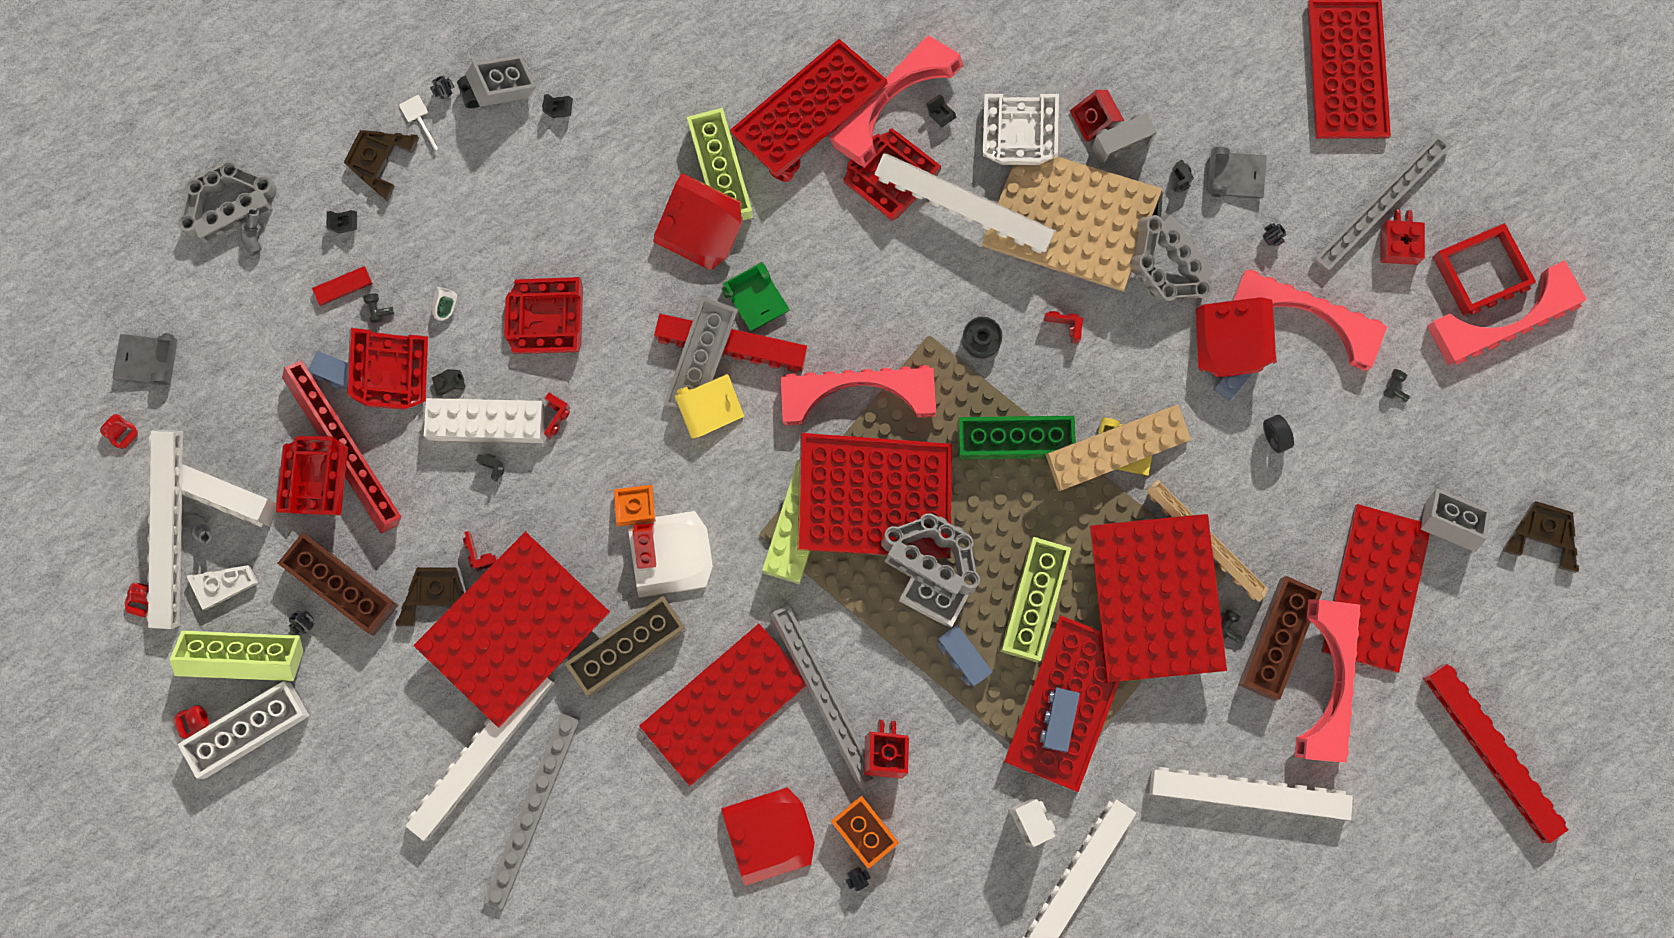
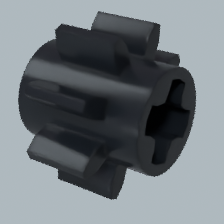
(442, 87)
(1274, 234)
(301, 622)
(858, 879)

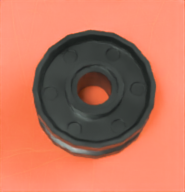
(978, 348)

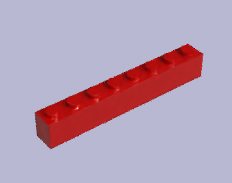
(739, 345)

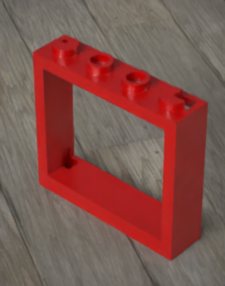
(1454, 284)

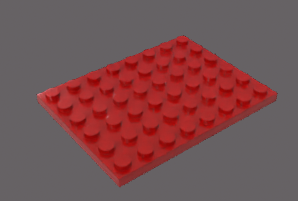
(864, 486)
(1158, 598)
(511, 629)

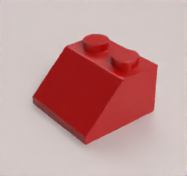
(1096, 113)

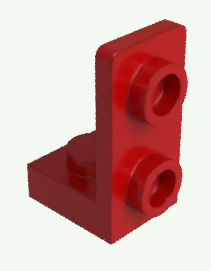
(1071, 319)
(556, 404)
(644, 545)
(478, 564)

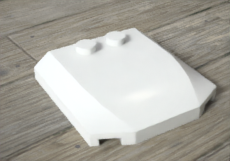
(1020, 129)
(681, 556)

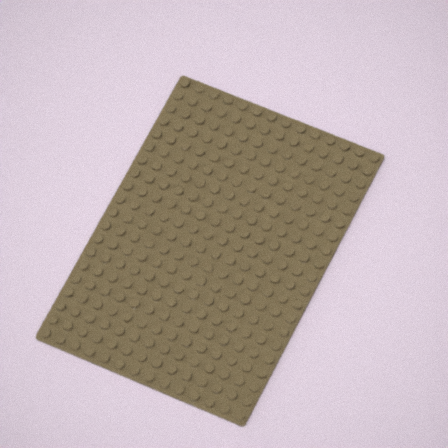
(1002, 510)

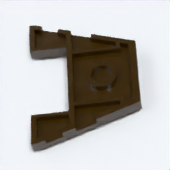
(370, 155)
(1548, 526)
(430, 588)

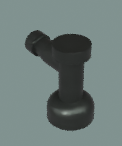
(371, 300)
(1392, 391)
(1231, 617)

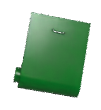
(754, 295)

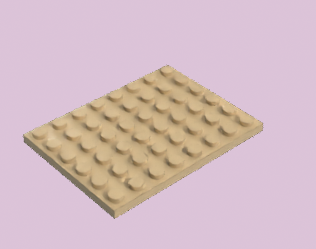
(1091, 214)

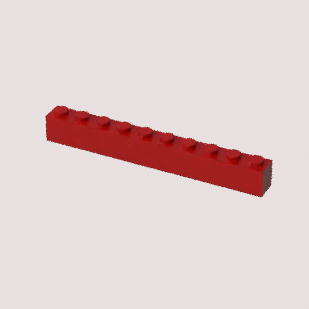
(328, 424)
(1496, 754)

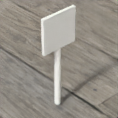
(413, 110)

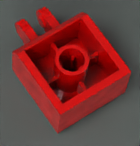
(1402, 240)
(894, 745)

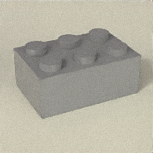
(500, 80)
(1123, 139)
(1455, 520)

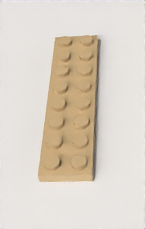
(1118, 447)
(1221, 553)

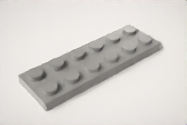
(703, 347)

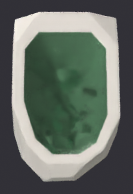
(443, 303)

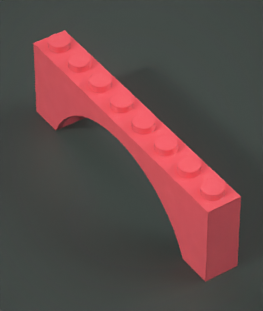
(925, 62)
(1557, 294)
(1359, 334)
(804, 392)
(1331, 733)

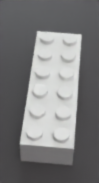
(484, 420)
(227, 497)
(243, 730)

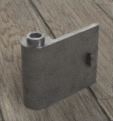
(1234, 174)
(145, 358)

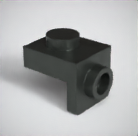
(557, 106)
(939, 111)
(1184, 175)
(342, 221)
(448, 381)
(489, 460)

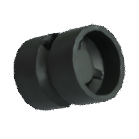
(467, 93)

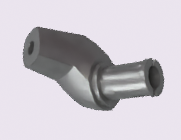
(250, 232)
(197, 527)

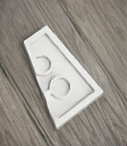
(221, 585)

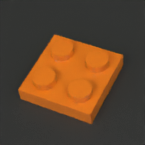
(634, 505)

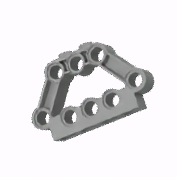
(195, 202)
(1189, 255)
(914, 568)

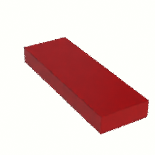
(342, 286)

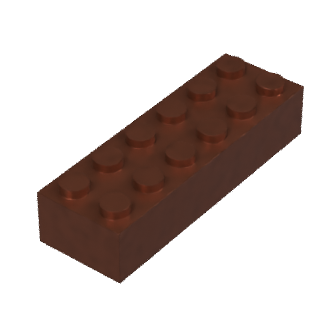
(338, 584)
(1279, 639)

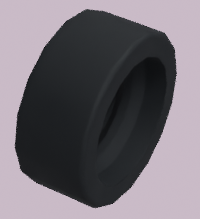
(1278, 433)

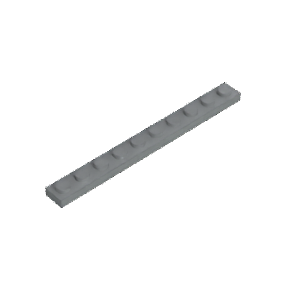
(1382, 203)
(822, 694)
(531, 811)

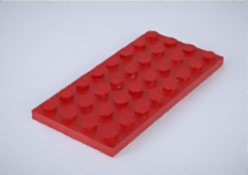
(1348, 69)
(808, 107)
(1383, 577)
(1075, 664)
(724, 704)

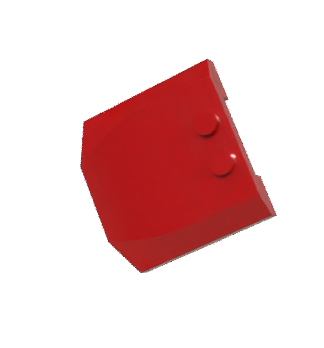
(885, 196)
(699, 223)
(544, 315)
(1236, 336)
(387, 369)
(312, 476)
(769, 835)

